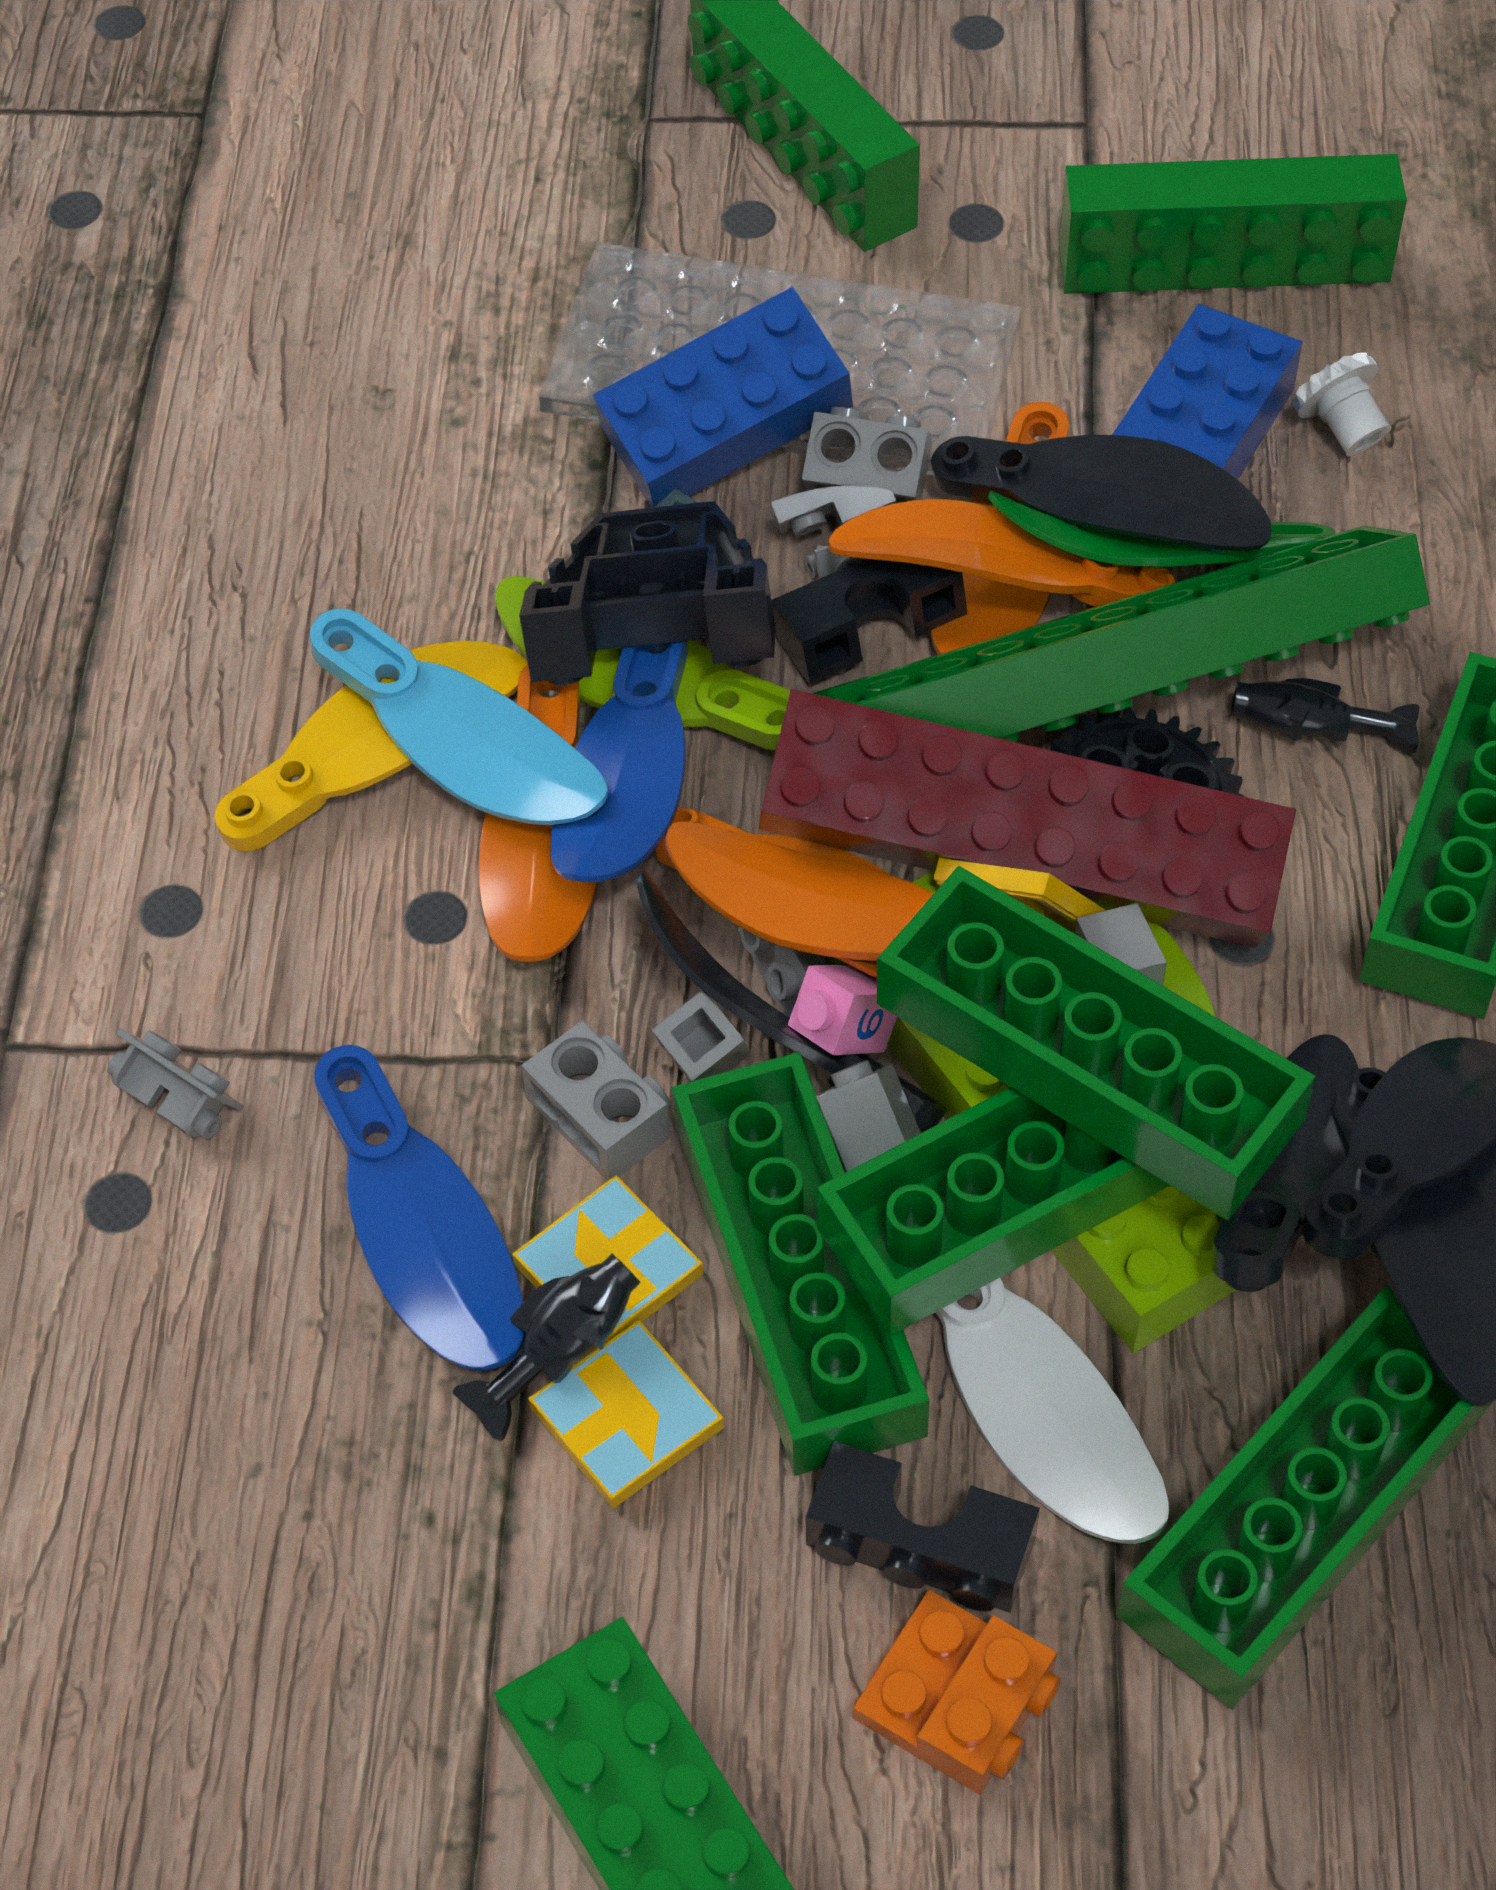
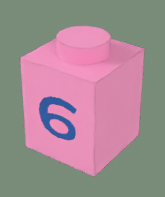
(841, 1011)

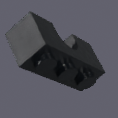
(822, 619)
(972, 1556)

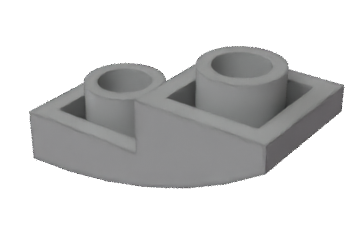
(807, 510)

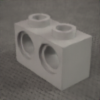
(871, 443)
(586, 1106)

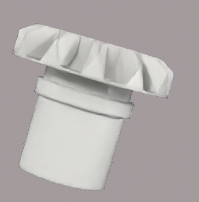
(1345, 402)

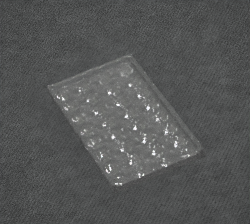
(903, 347)

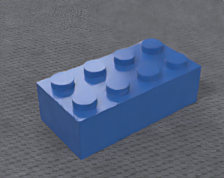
(1216, 389)
(723, 398)

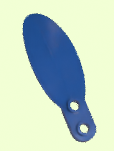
(642, 756)
(421, 1222)

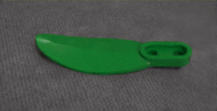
(1140, 551)

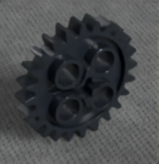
(1150, 749)

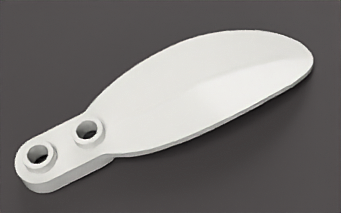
(1053, 1417)

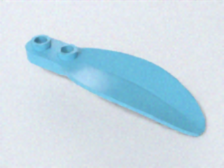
(460, 729)

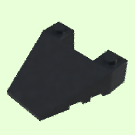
(649, 582)

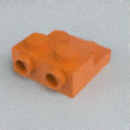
(959, 1691)

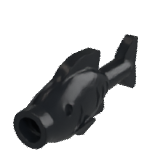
(1314, 709)
(562, 1326)

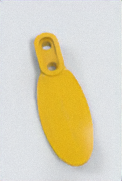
(344, 750)

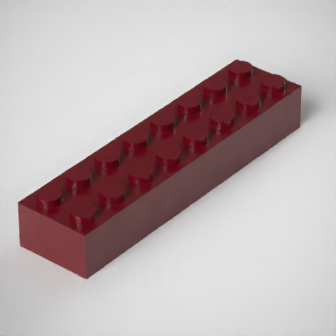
(949, 793)

